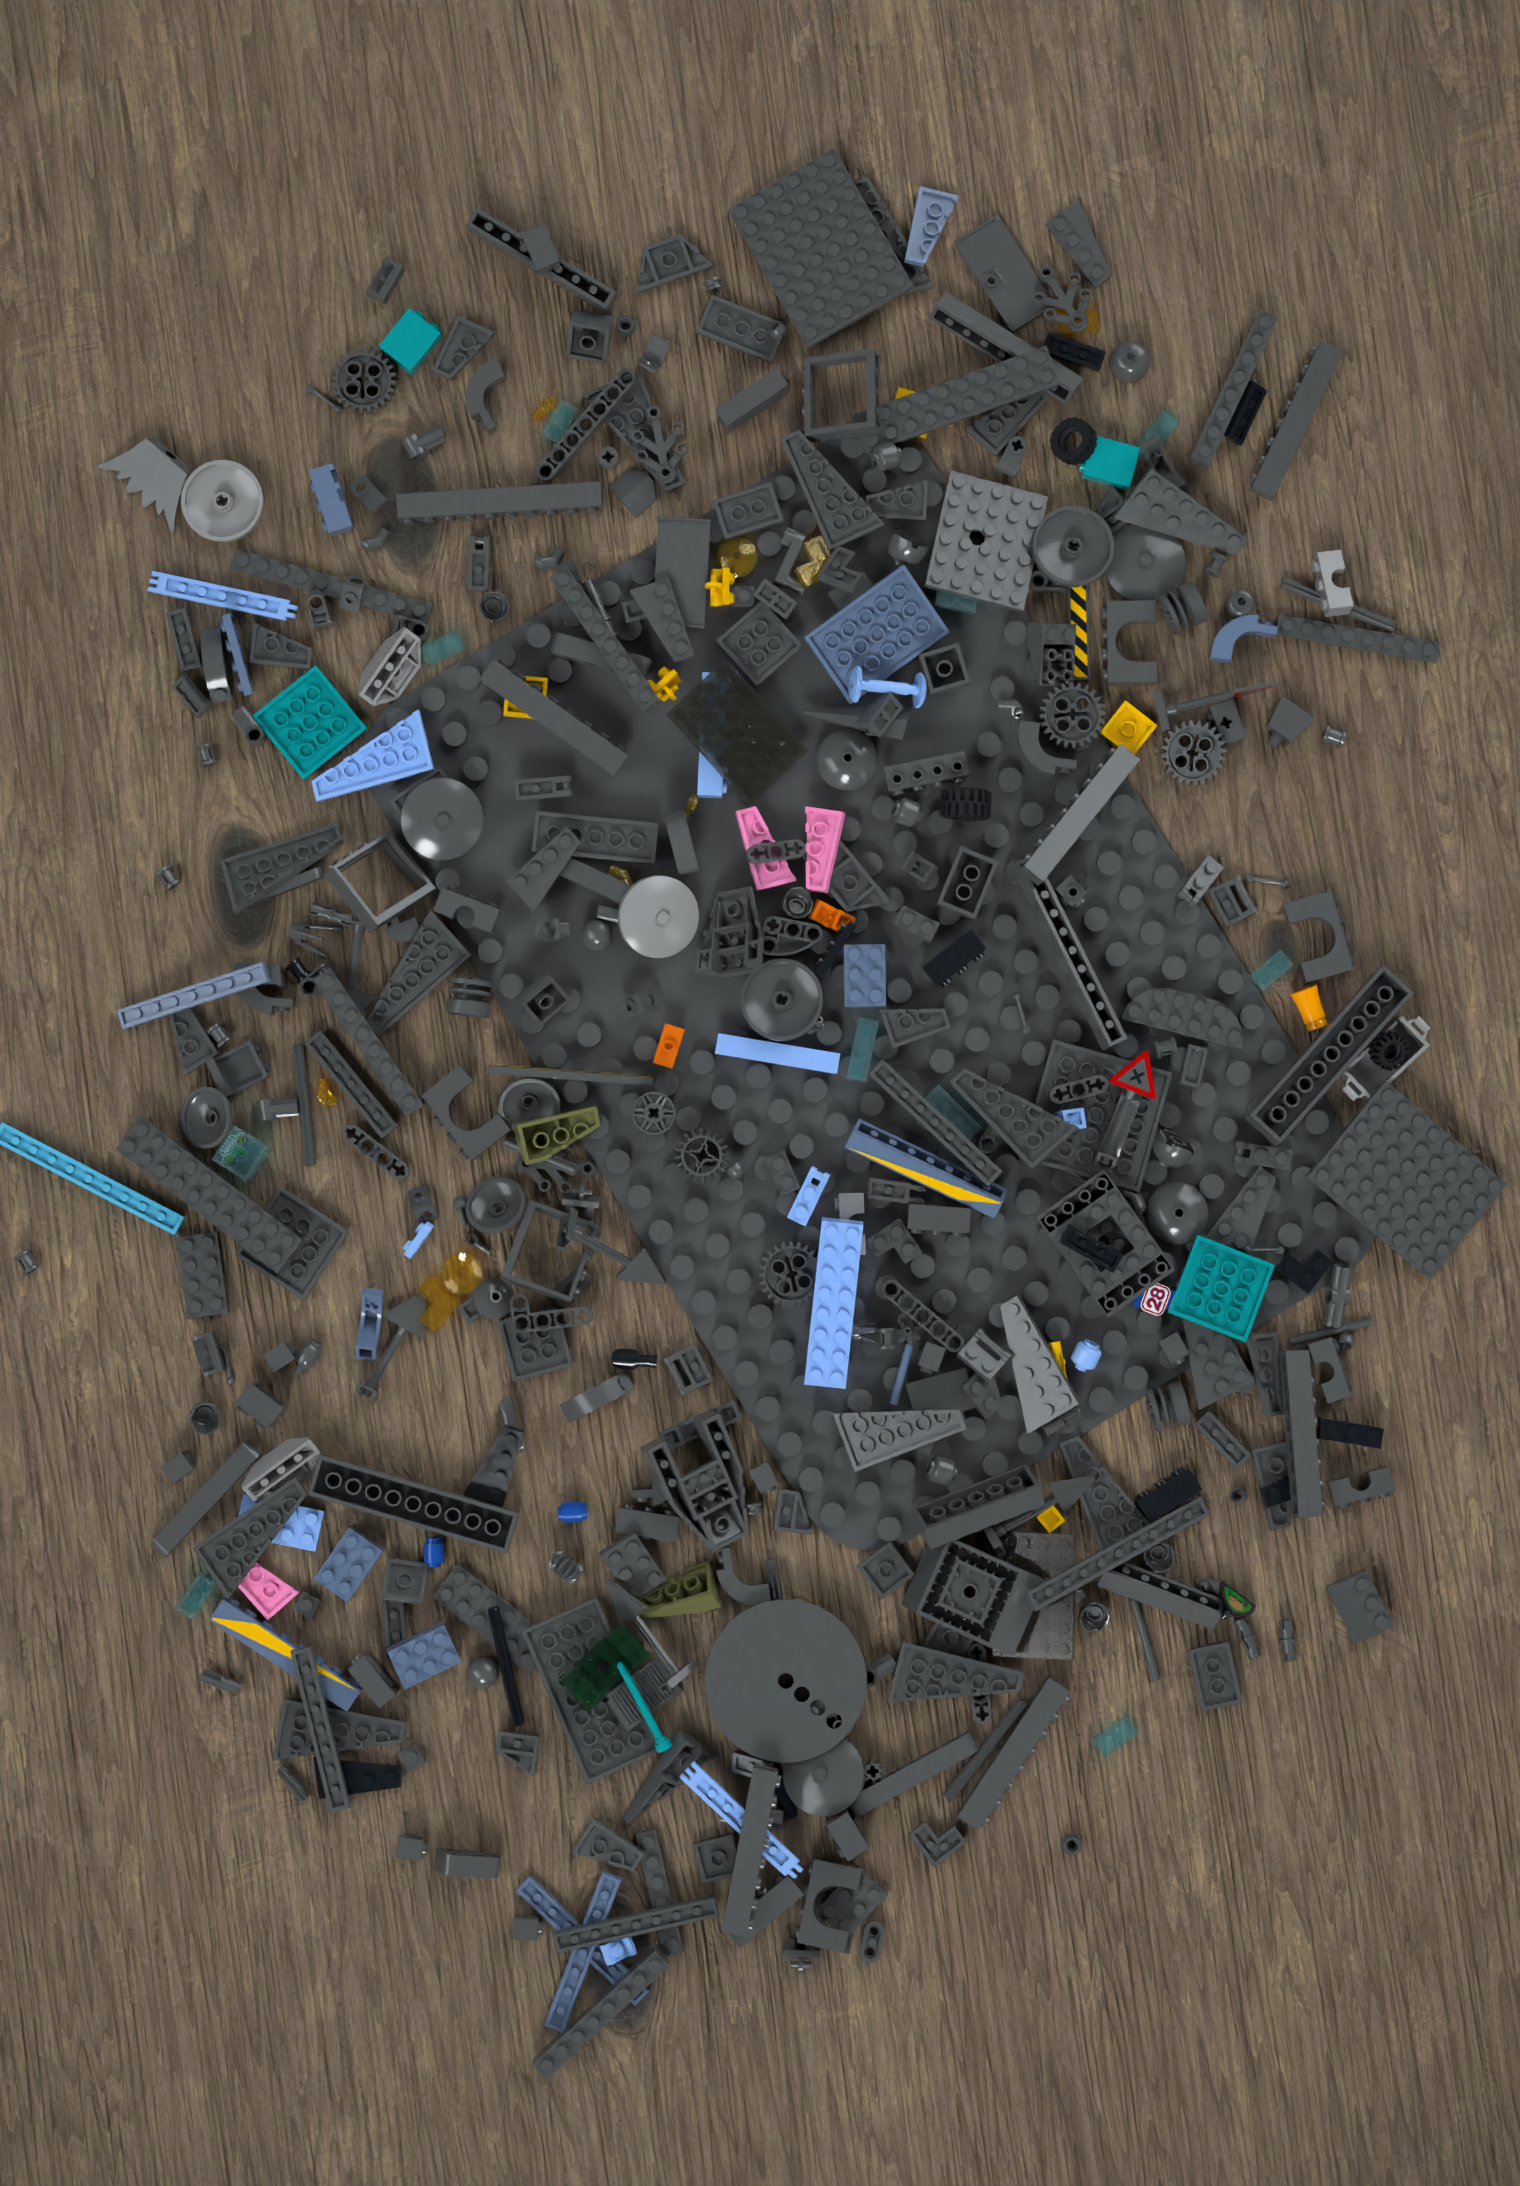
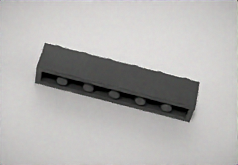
(1163, 1594)

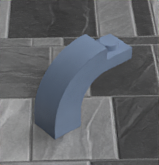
(1224, 641)
(370, 1324)

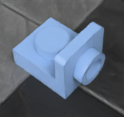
(1073, 1116)
(618, 1950)

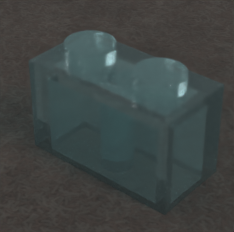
(197, 1595)

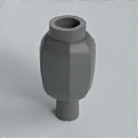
(307, 1356)

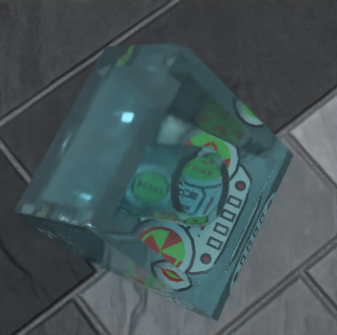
(242, 1154)

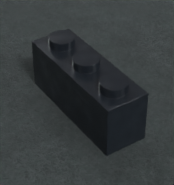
(954, 959)
(1349, 1432)
(1167, 1494)

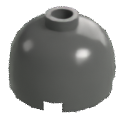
(1129, 361)
(906, 548)
(1171, 1149)

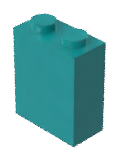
(411, 341)
(1111, 464)

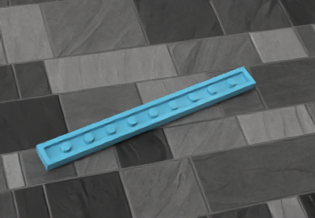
(90, 1179)

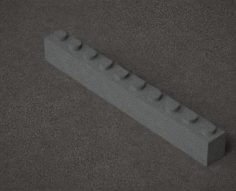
(499, 502)
(1072, 960)

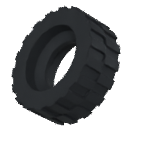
(1060, 435)

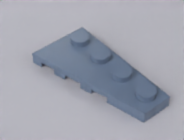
(928, 220)
(244, 683)

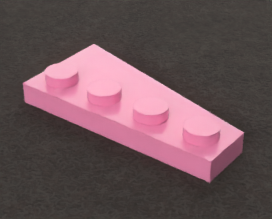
(754, 832)
(822, 843)
(266, 1590)

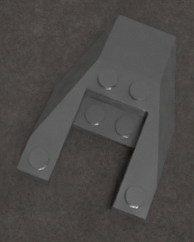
(710, 1495)

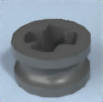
(713, 285)
(754, 1508)

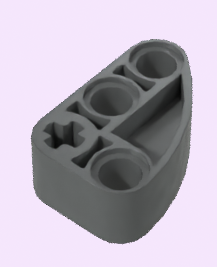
(681, 842)
(784, 942)
(466, 1863)

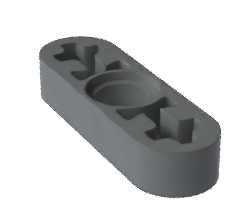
(789, 844)
(1095, 1091)

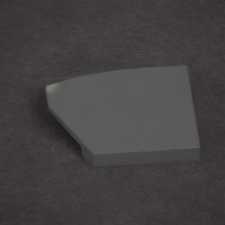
(634, 491)

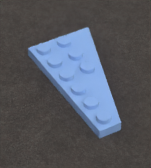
(387, 758)

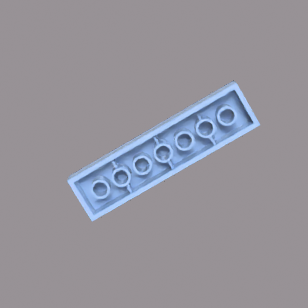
(833, 1302)

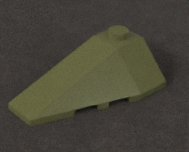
(549, 1134)
(687, 1594)

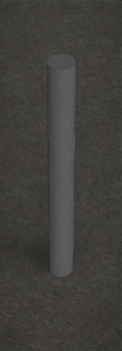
(1329, 1331)
(1145, 1640)

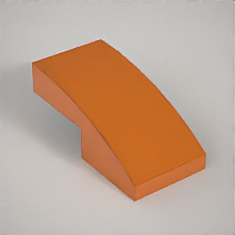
(829, 916)

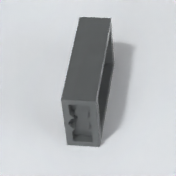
(752, 400)

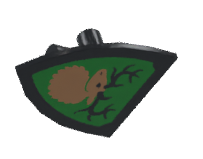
(1234, 1603)

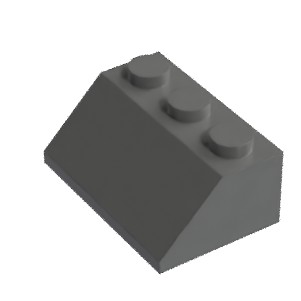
(1359, 1606)

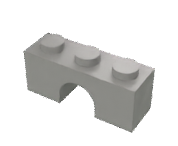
(1333, 600)
(848, 1205)

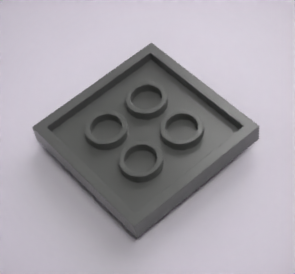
(759, 643)
(534, 1351)

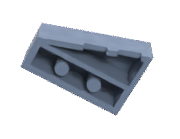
(330, 500)

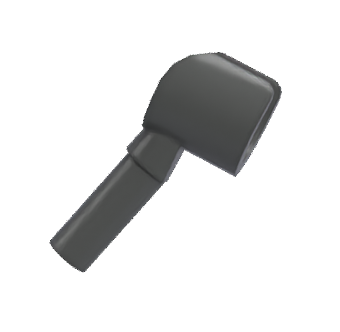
(459, 1203)
(474, 1242)

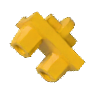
(719, 587)
(667, 685)

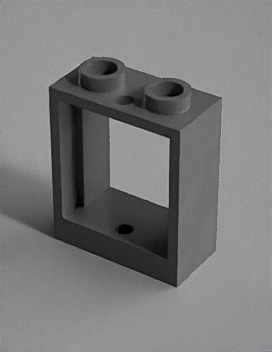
(372, 1679)

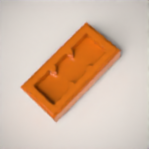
(668, 1046)

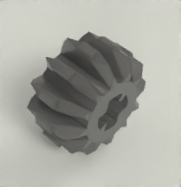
(565, 1566)

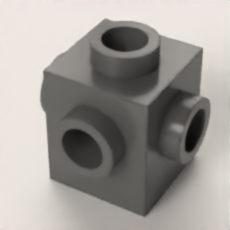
(1065, 898)

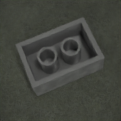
(967, 883)

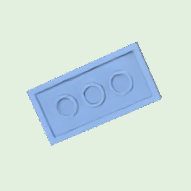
(300, 1530)

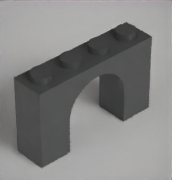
(1118, 669)
(1322, 908)
(440, 1099)
(812, 1929)

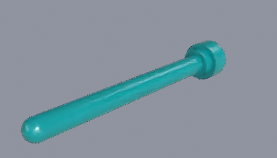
(662, 1742)

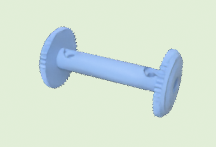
(917, 689)

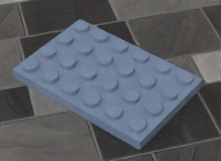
(877, 631)

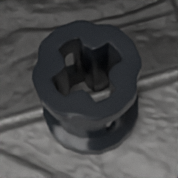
(298, 970)

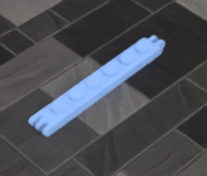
(221, 596)
(733, 1814)

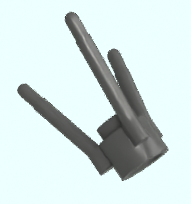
(300, 932)

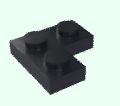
(1304, 1275)

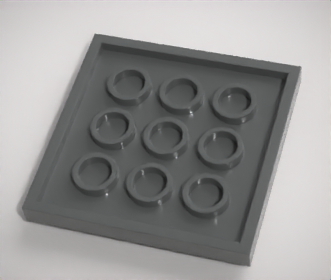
(322, 1243)

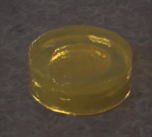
(691, 804)

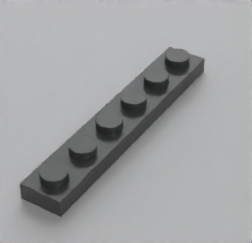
(351, 1084)
(658, 1887)

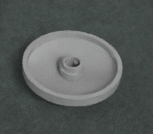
(222, 501)
(658, 916)

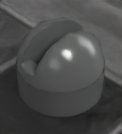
(777, 330)
(735, 1170)
(1345, 1341)
(1233, 1496)

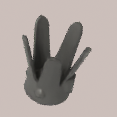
(857, 1330)

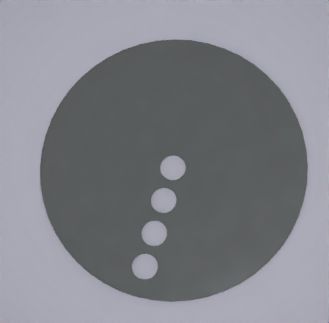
(745, 1674)

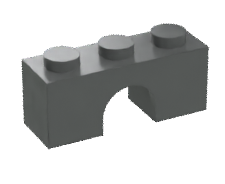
(450, 902)
(1337, 1386)
(1378, 1484)

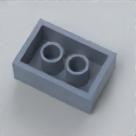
(864, 976)
(349, 1564)
(423, 1655)

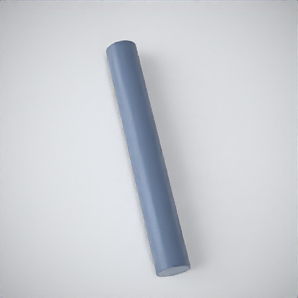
(901, 1374)

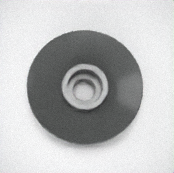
(486, 1304)

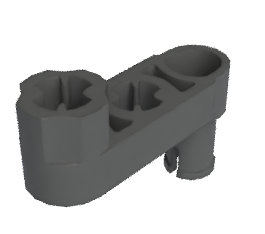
(792, 540)

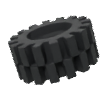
(1396, 1056)

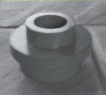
(622, 320)
(1078, 1844)

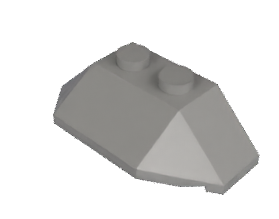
(391, 668)
(286, 1461)

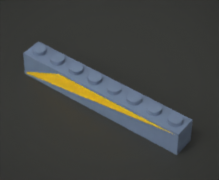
(925, 1168)
(277, 1648)

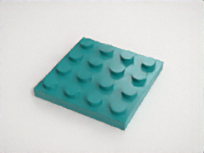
(309, 722)
(1221, 1288)

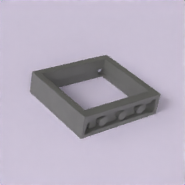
(873, 385)
(402, 860)
(532, 1208)

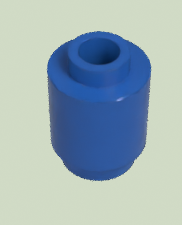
(572, 1512)
(434, 1551)

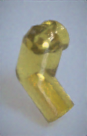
(547, 404)
(620, 873)
(324, 1095)

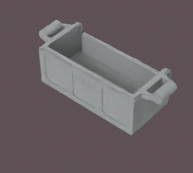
(1365, 1076)

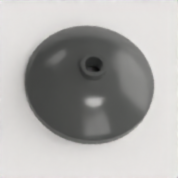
(845, 774)
(515, 1108)
(206, 1117)
(489, 1198)
(1162, 1217)

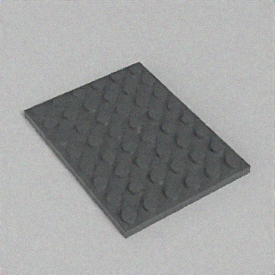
(820, 248)
(1406, 1180)

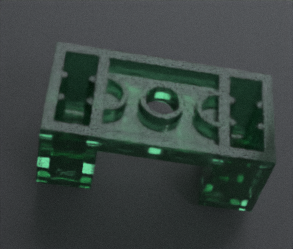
(585, 1680)

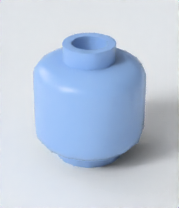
(1086, 1355)

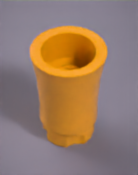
(1310, 1007)

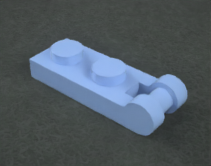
(808, 1196)

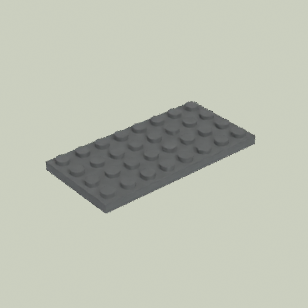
(594, 1736)

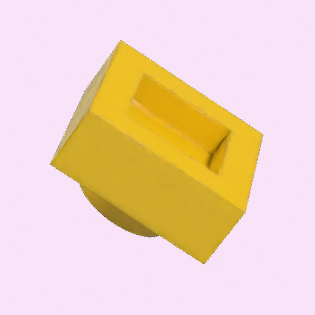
(1050, 1519)

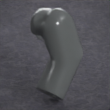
(1013, 706)

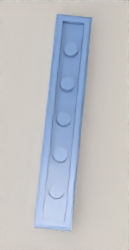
(777, 1053)

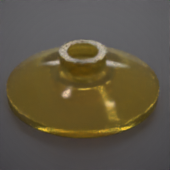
(741, 566)
(451, 1270)

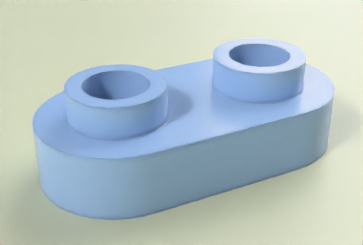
(422, 1231)

